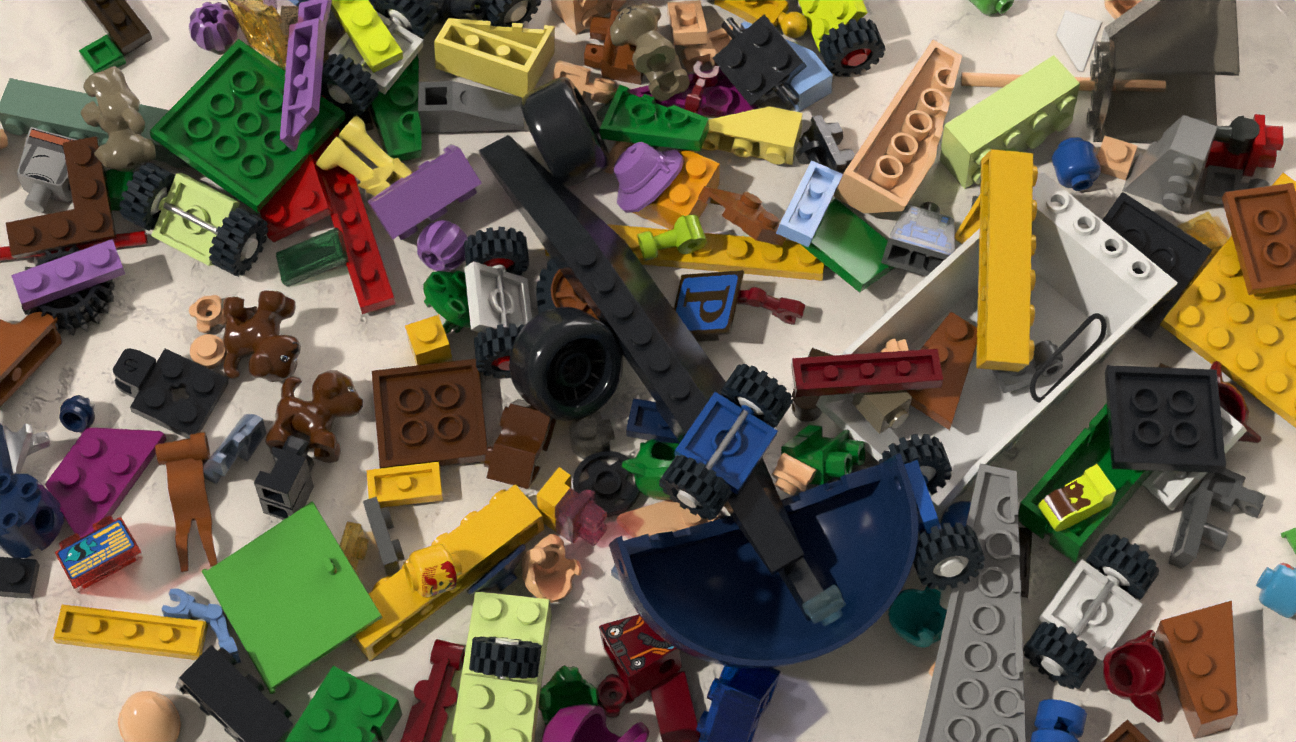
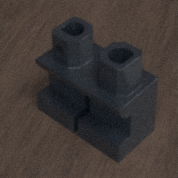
(289, 482)

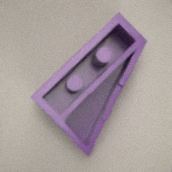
(425, 193)

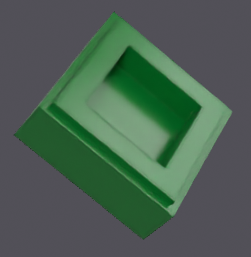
(102, 55)

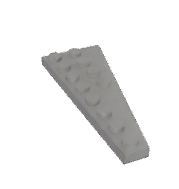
(980, 655)

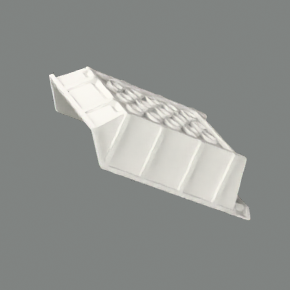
(1072, 283)

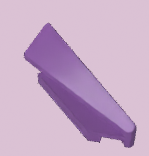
(304, 70)

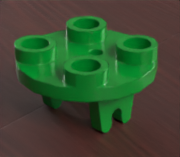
(449, 298)

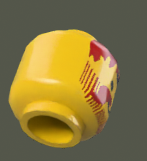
(432, 570)

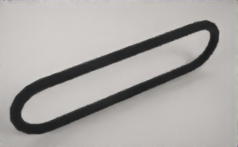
(1062, 348)

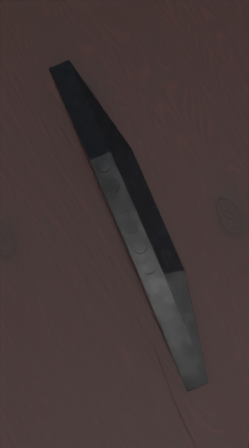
(645, 324)

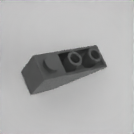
(464, 107)

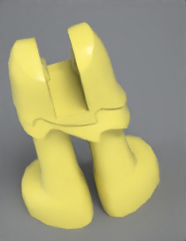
(340, 155)

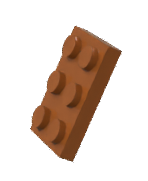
(1264, 235)

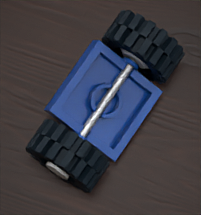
(726, 442)
(944, 553)

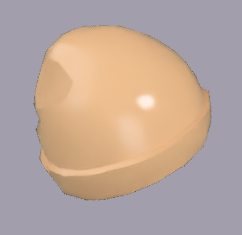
(149, 718)

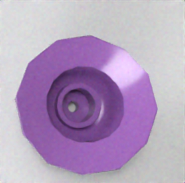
(644, 175)

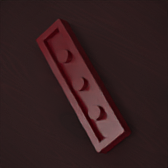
(866, 372)

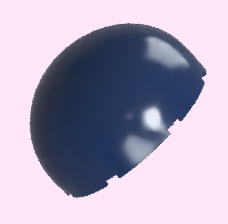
(723, 605)

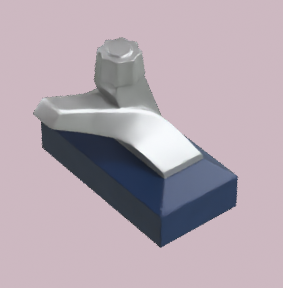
(18, 445)

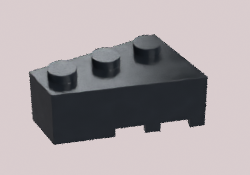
(234, 698)

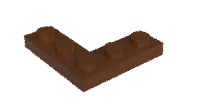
(85, 224)

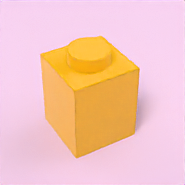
(428, 341)

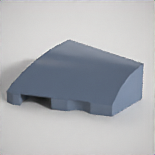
(239, 443)

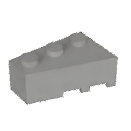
(1173, 165)

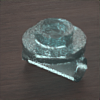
(825, 606)

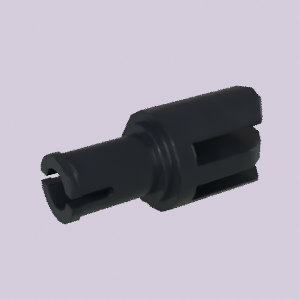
(458, 9)

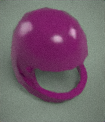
(588, 724)

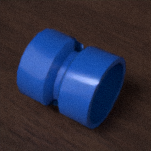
(1058, 722)

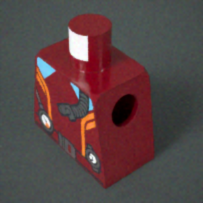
(638, 654)

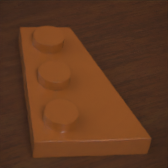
(956, 345)

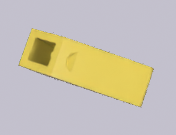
(757, 133)

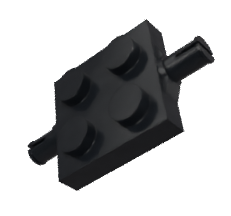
(759, 62)

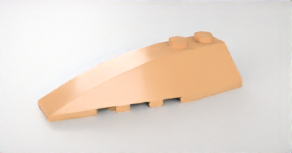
(904, 139)

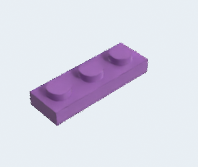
(68, 274)

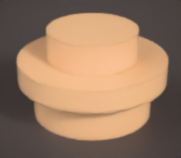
(208, 351)

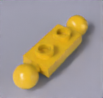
(792, 23)

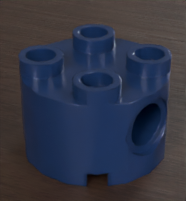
(27, 515)

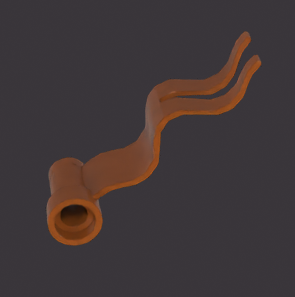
(188, 492)

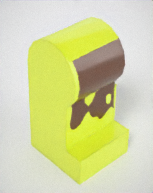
(1078, 499)

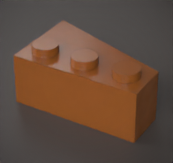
(1202, 666)

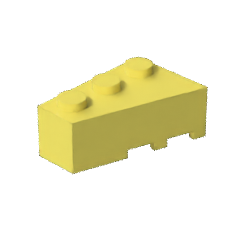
(495, 55)

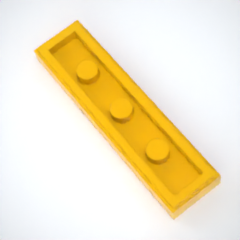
(130, 632)

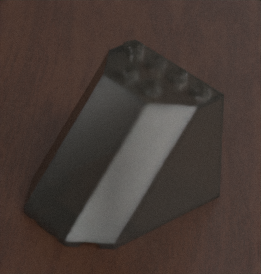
(1161, 42)

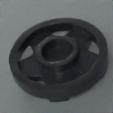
(607, 482)

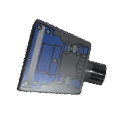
(920, 239)

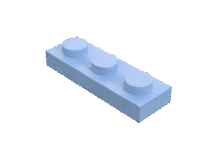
(809, 203)

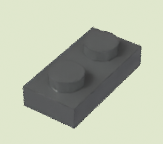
(380, 523)

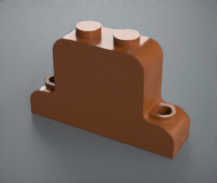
(24, 349)

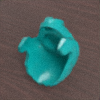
(918, 616)

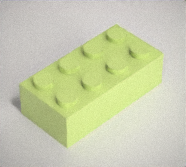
(1010, 119)
(509, 618)

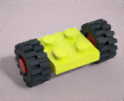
(843, 35)

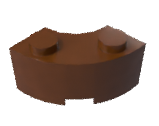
(519, 445)

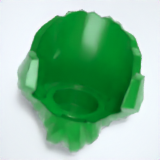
(565, 690)

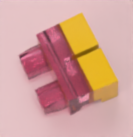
(571, 512)

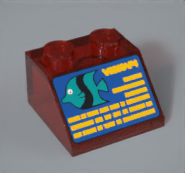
(98, 553)

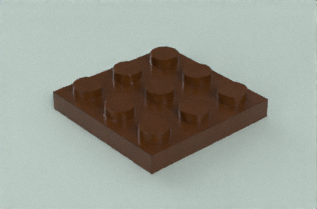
(430, 414)

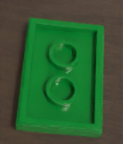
(849, 247)

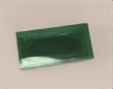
(312, 257)

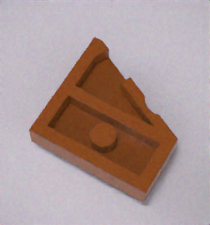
(745, 213)

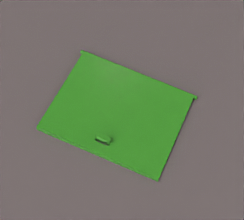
(289, 599)

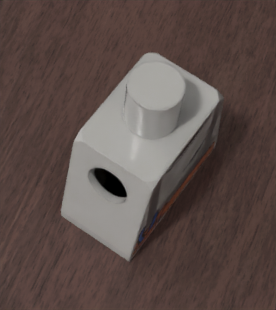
(44, 169)

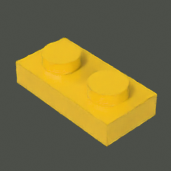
(405, 484)

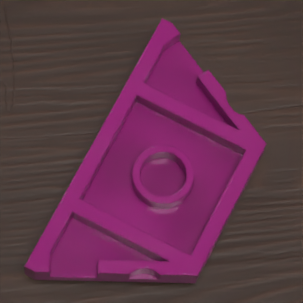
(101, 473)

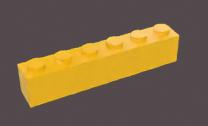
(1005, 261)
(480, 544)

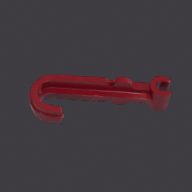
(428, 716)

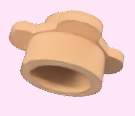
(203, 306)

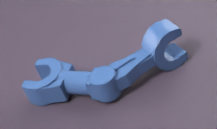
(210, 613)

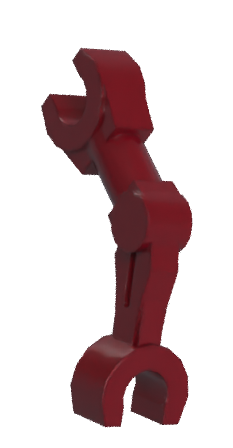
(701, 81)
(785, 309)

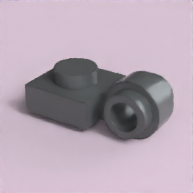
(1012, 380)

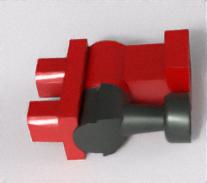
(1246, 144)

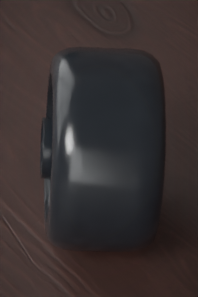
(565, 131)
(566, 363)

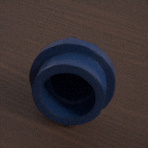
(77, 413)

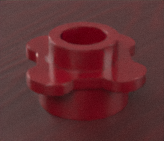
(614, 685)

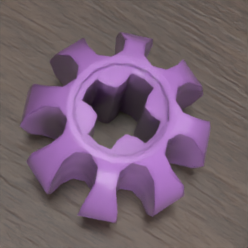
(213, 26)
(442, 246)

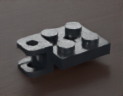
(153, 384)

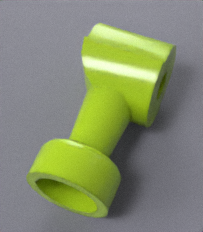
(686, 236)

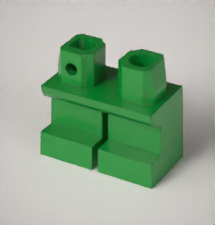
(827, 455)

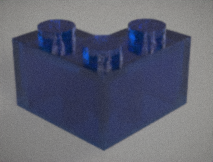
(737, 704)

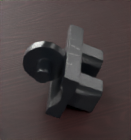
(821, 143)

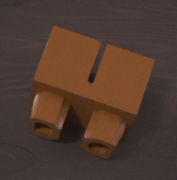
(612, 60)

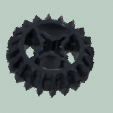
(74, 310)

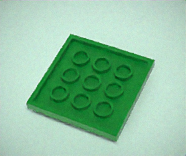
(233, 124)

